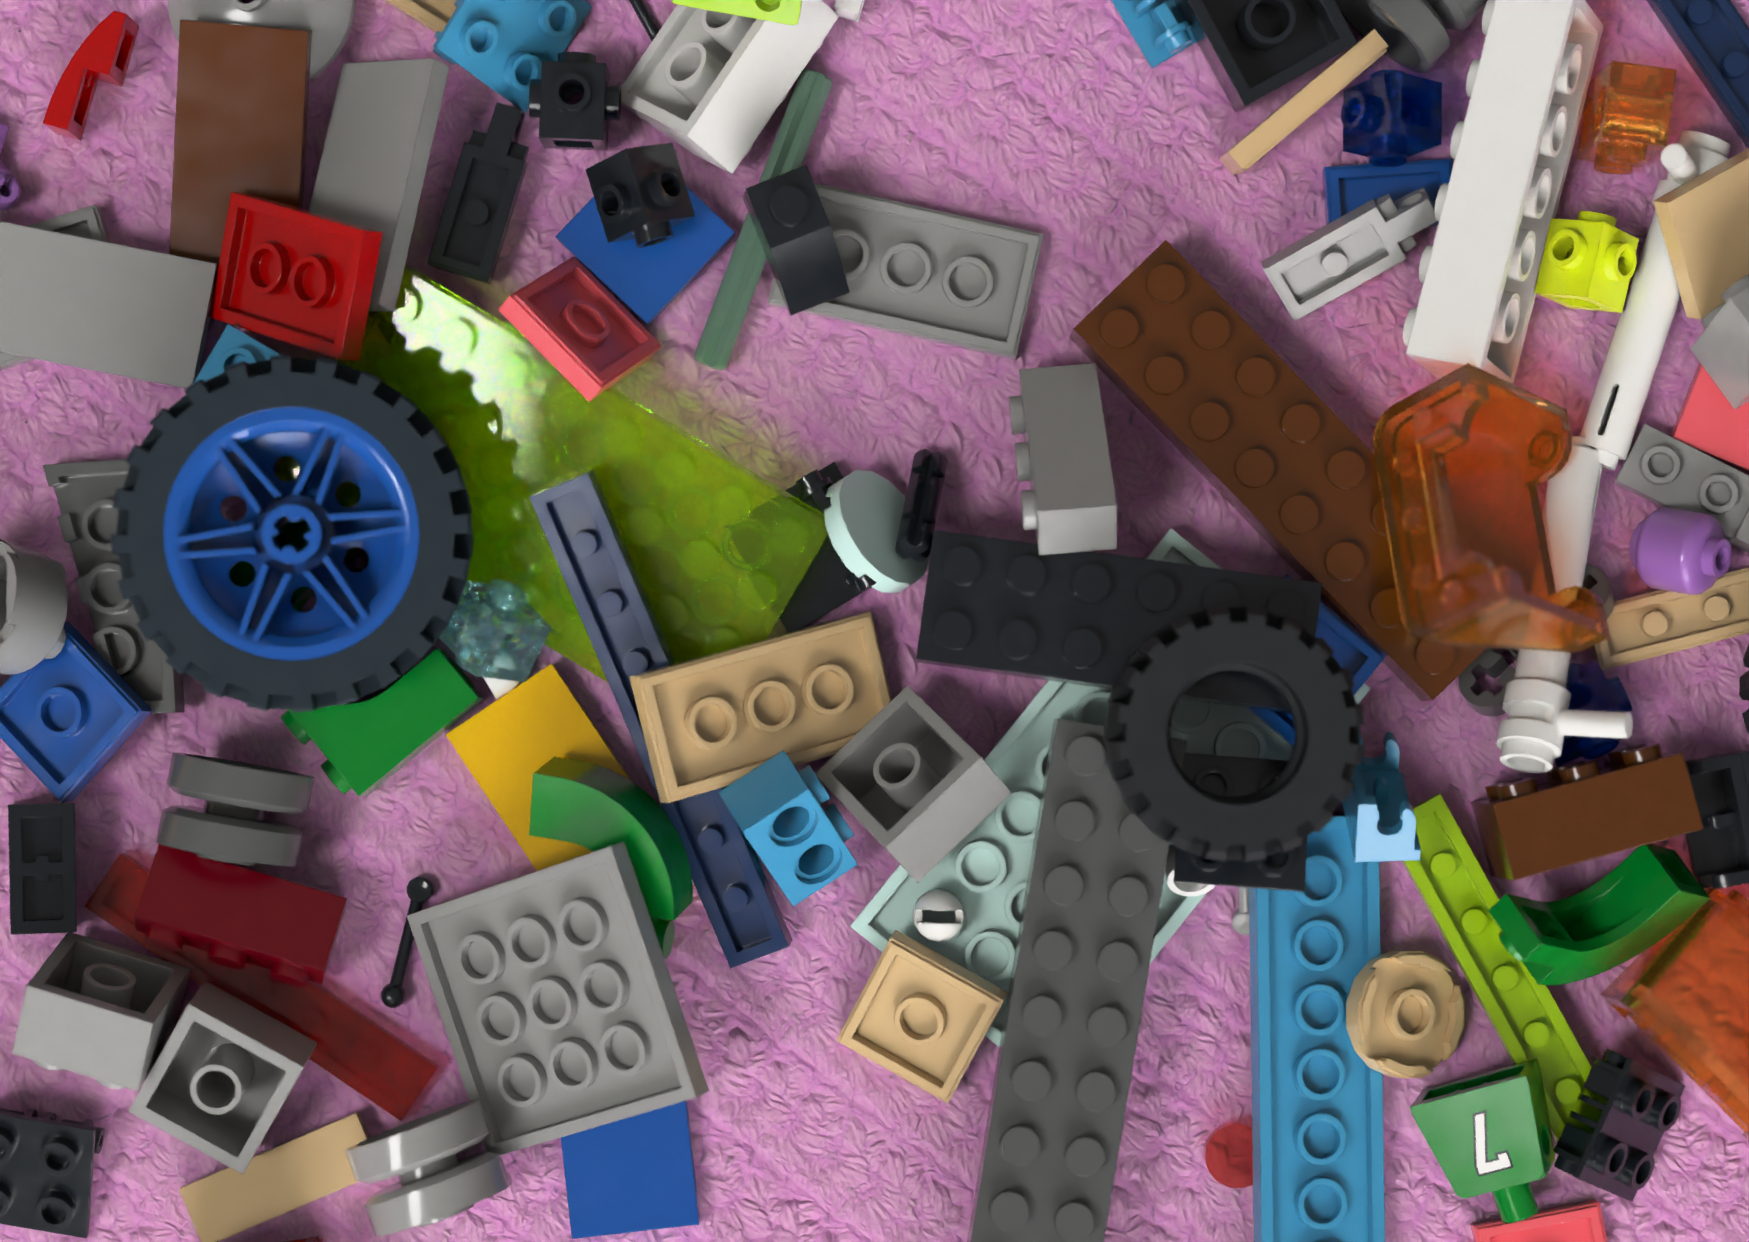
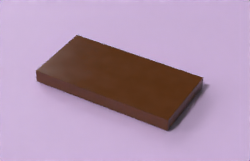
(235, 126)

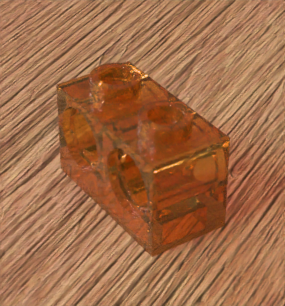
(1626, 116)

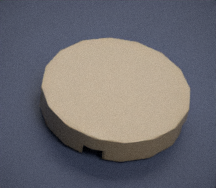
(1405, 1013)

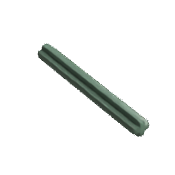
(748, 255)

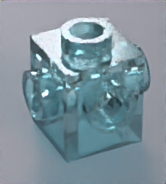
(495, 631)

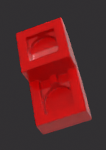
(100, 57)

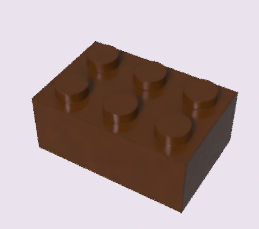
(1586, 811)

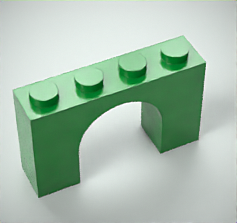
(380, 735)

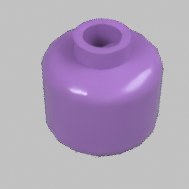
(1680, 550)

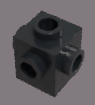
(580, 124)
(640, 194)

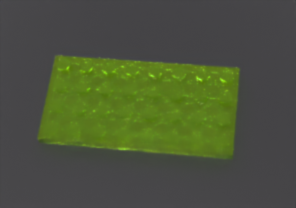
(702, 530)

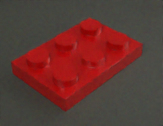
(296, 275)

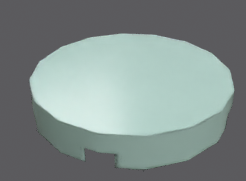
(865, 530)

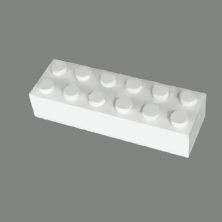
(1503, 185)

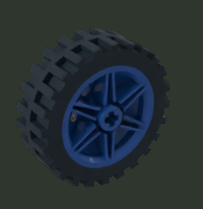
(181, 547)

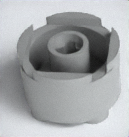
(30, 607)

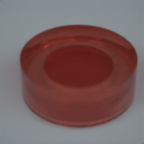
(1230, 1155)

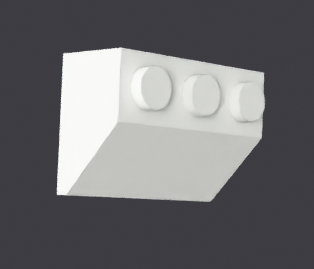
(721, 76)

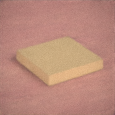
(1708, 233)
(922, 1016)

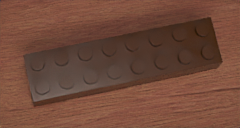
(1263, 448)

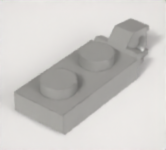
(1348, 251)

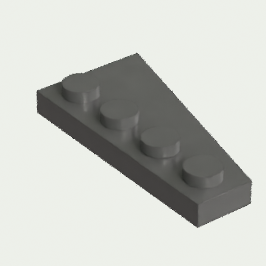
(86, 522)

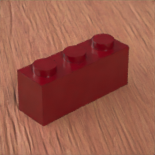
(239, 916)

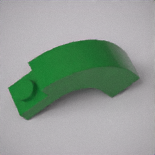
(602, 808)
(1604, 923)

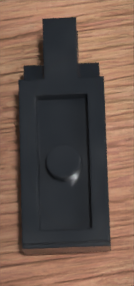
(482, 199)

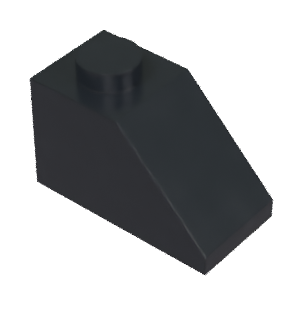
(797, 239)

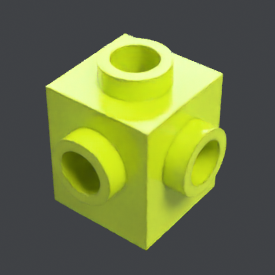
(1587, 263)

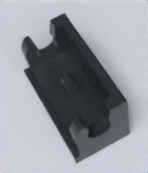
(1722, 795)
(42, 868)

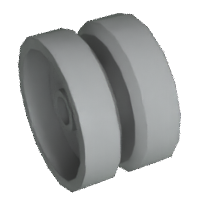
(430, 1174)

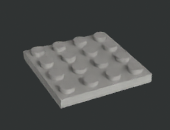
(558, 1001)

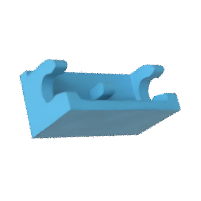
(1379, 809)

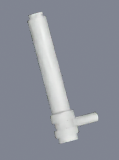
(1645, 314)
(1537, 695)

